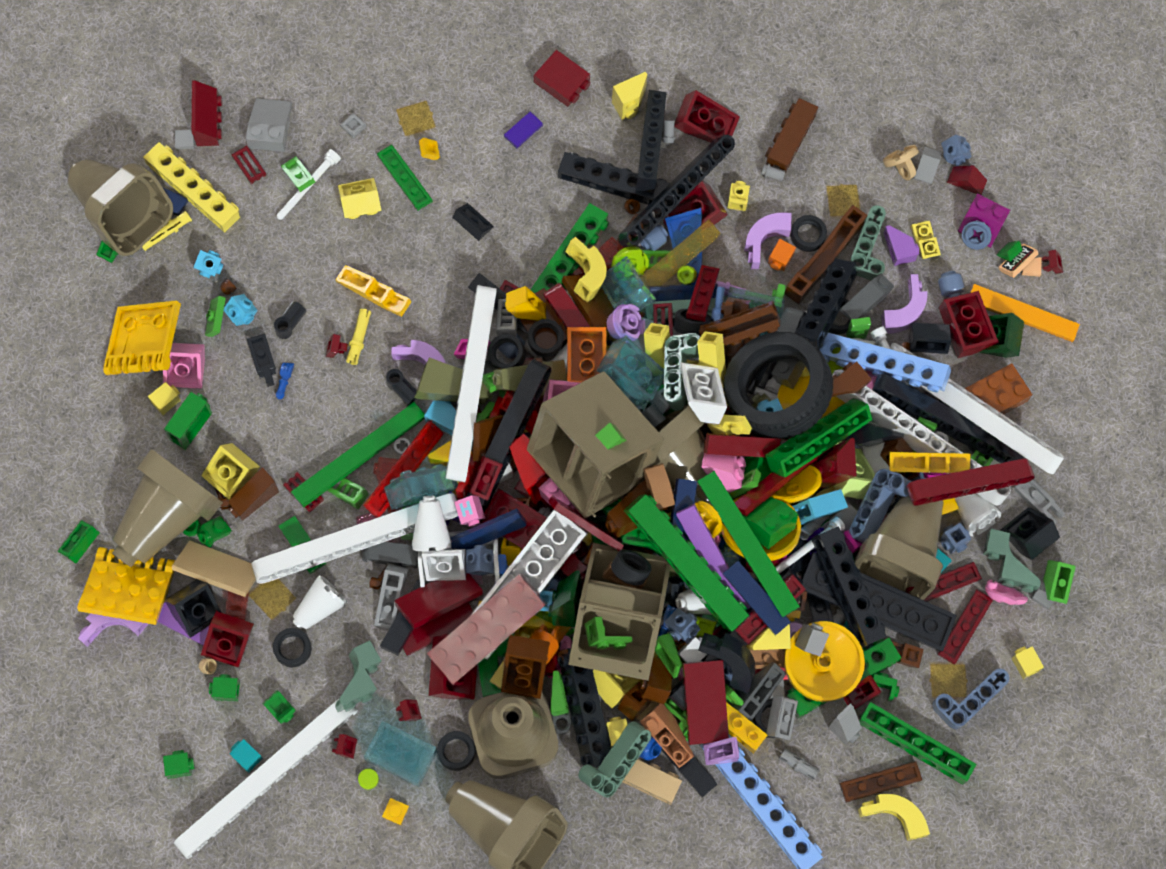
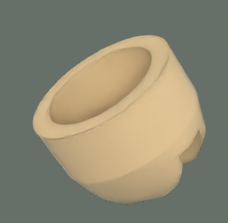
(207, 666)

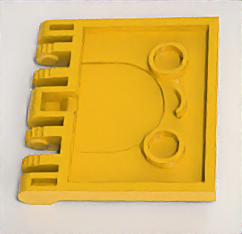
(142, 338)
(125, 590)

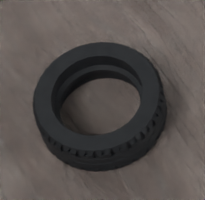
(758, 354)

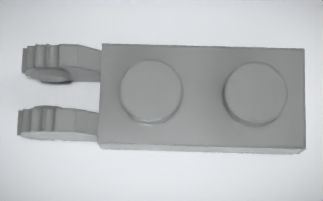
(1038, 499)

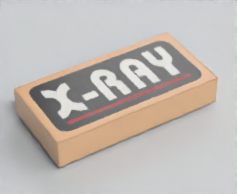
(1019, 262)

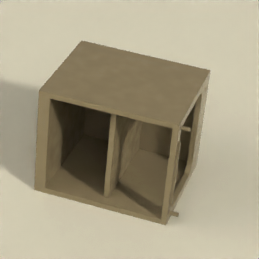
(577, 460)
(623, 613)

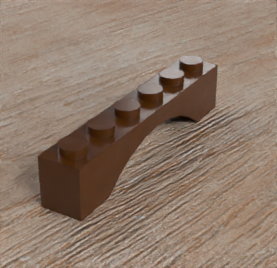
(816, 267)
(849, 382)

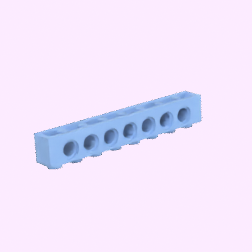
(939, 371)
(762, 812)

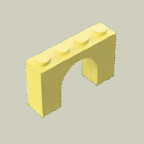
(709, 347)

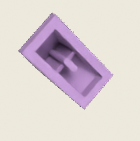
(721, 751)

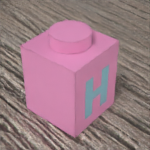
(470, 510)

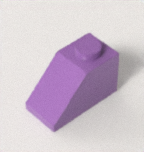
(900, 246)

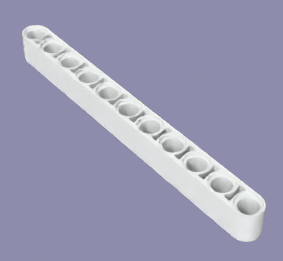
(470, 384)
(994, 422)
(915, 434)
(344, 542)
(260, 780)

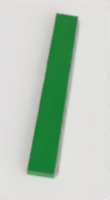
(358, 455)
(748, 544)

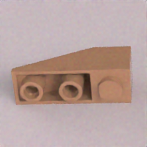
(668, 734)

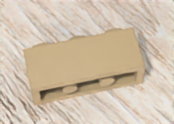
(653, 781)

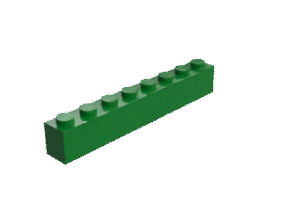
(686, 562)

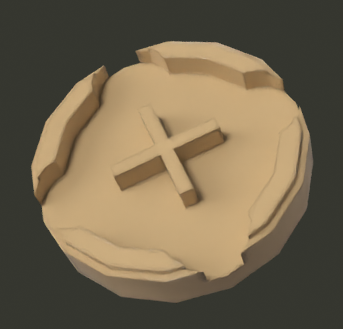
(903, 161)

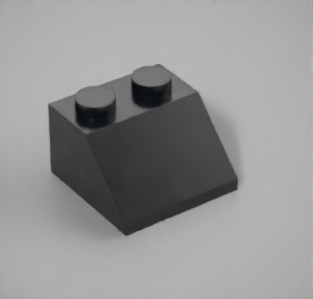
(1031, 533)
(193, 607)

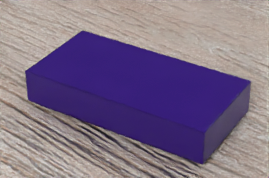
(523, 130)

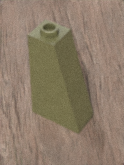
(509, 378)
(443, 383)

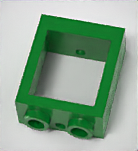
(188, 420)

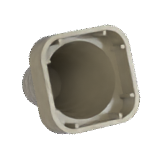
(121, 204)
(682, 448)
(160, 510)
(905, 548)
(517, 747)
(506, 827)

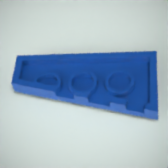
(682, 226)

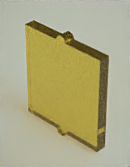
(415, 118)
(842, 198)
(272, 597)
(948, 680)

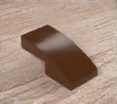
(910, 654)

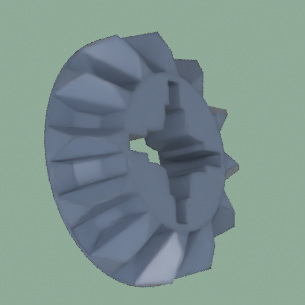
(975, 242)

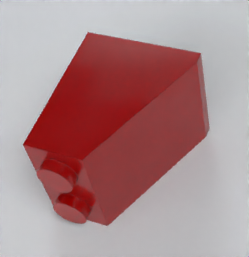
(529, 470)

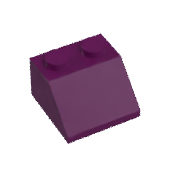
(988, 212)

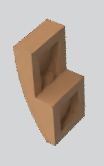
(659, 485)

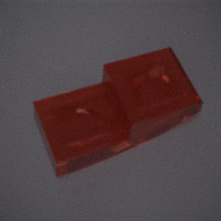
(237, 605)

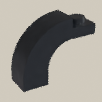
(735, 655)

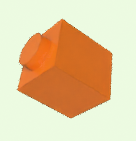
(781, 255)

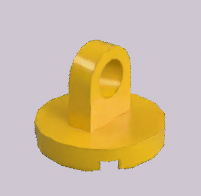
(710, 517)

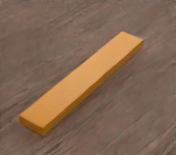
(1029, 314)

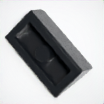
(472, 221)

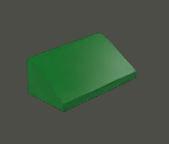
(78, 541)

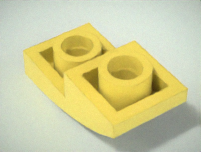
(925, 240)

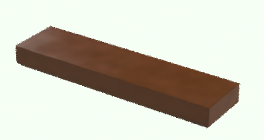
(880, 781)

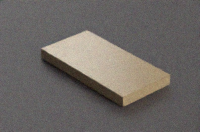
(215, 568)

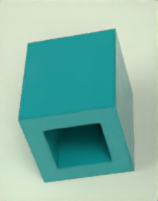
(245, 755)

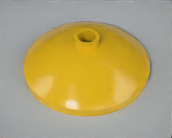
(800, 487)

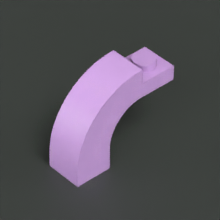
(769, 226)
(901, 319)
(418, 351)
(101, 622)

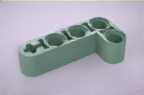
(868, 241)
(684, 350)
(617, 762)

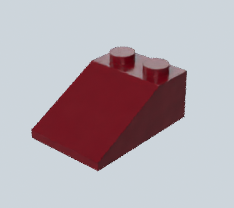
(705, 118)
(701, 197)

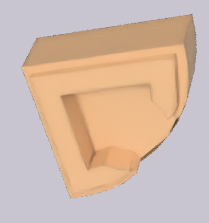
(1033, 268)

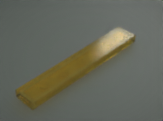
(681, 254)

